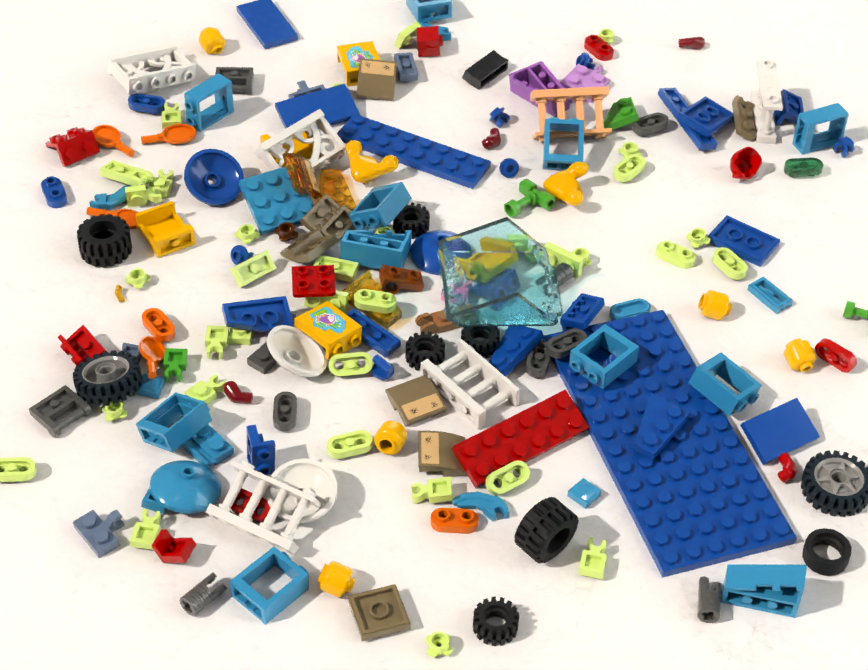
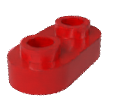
(598, 48)
(835, 355)
(246, 495)

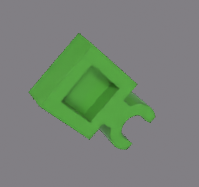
(175, 362)

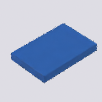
(706, 117)
(744, 240)
(779, 430)

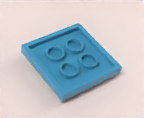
(274, 200)

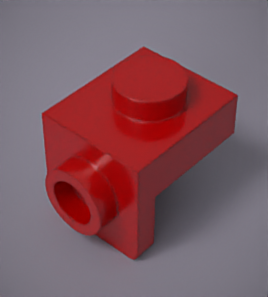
(173, 549)

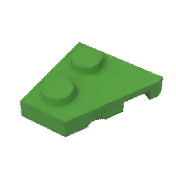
(621, 114)

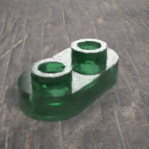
(803, 167)

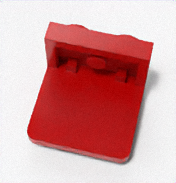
(74, 145)
(313, 281)

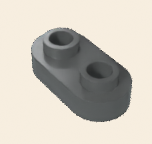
(650, 124)
(562, 344)
(538, 360)
(284, 411)

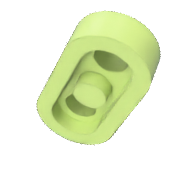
(629, 168)
(675, 254)
(729, 263)
(375, 301)
(350, 364)
(349, 444)
(17, 469)
(506, 478)

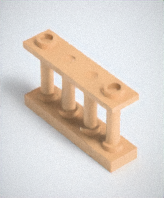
(578, 95)

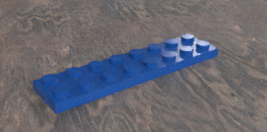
(415, 151)

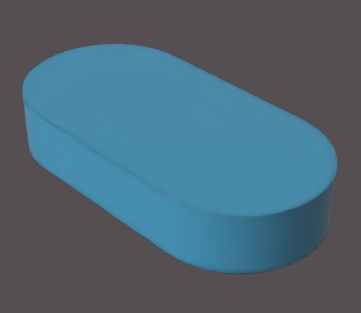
(629, 308)

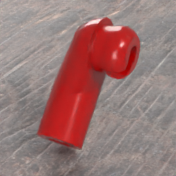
(789, 468)

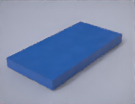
(267, 23)
(333, 101)

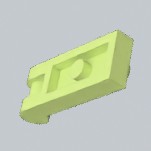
(126, 173)

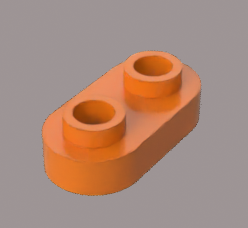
(158, 324)
(455, 521)

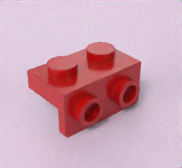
(81, 345)

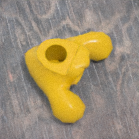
(365, 167)
(564, 184)

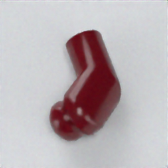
(694, 42)
(493, 140)
(235, 394)

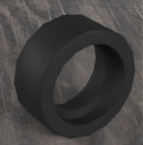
(827, 537)

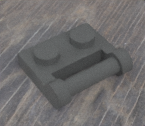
(240, 76)
(55, 406)

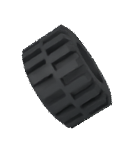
(104, 240)
(546, 530)

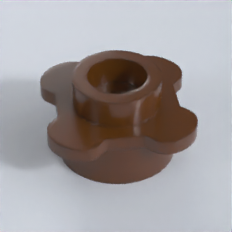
(286, 231)

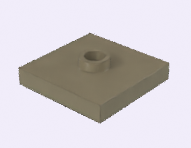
(379, 612)

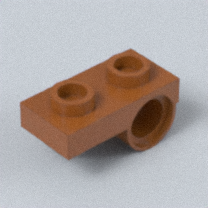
(395, 278)

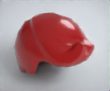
(745, 163)

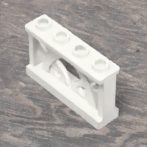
(174, 72)
(308, 125)

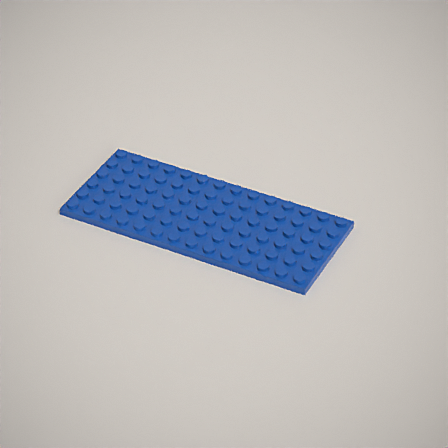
(702, 491)

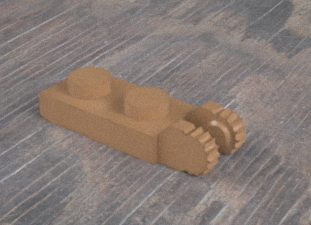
(435, 322)

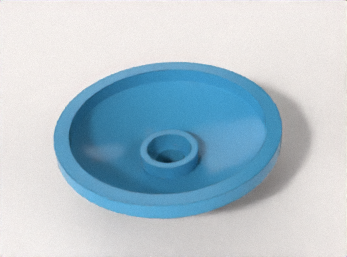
(185, 486)

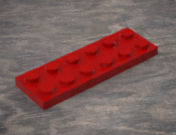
(520, 437)

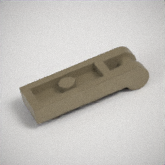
(744, 118)

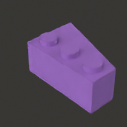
(536, 78)

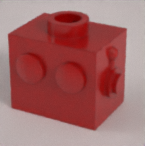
(429, 41)

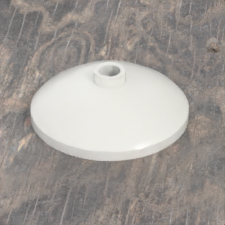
(296, 351)
(308, 475)

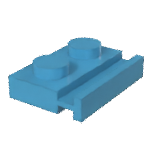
(208, 447)

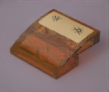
(301, 175)

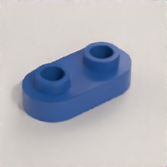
(146, 103)
(54, 192)

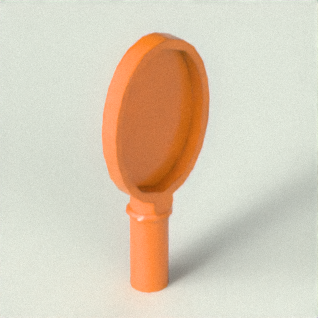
(172, 134)
(110, 137)
(126, 214)
(153, 352)

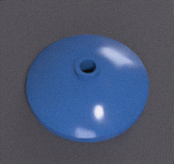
(216, 167)
(425, 248)

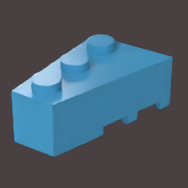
(376, 249)
(765, 587)

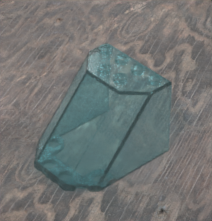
(498, 278)

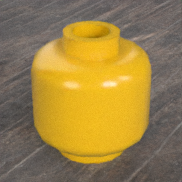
(211, 40)
(714, 305)
(799, 355)
(390, 437)
(336, 579)

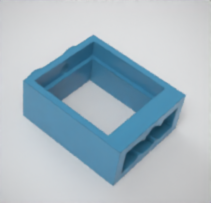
(423, 9)
(223, 104)
(804, 135)
(562, 161)
(380, 206)
(613, 342)
(718, 393)
(154, 425)
(265, 609)

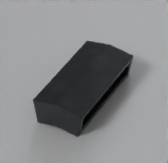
(485, 70)

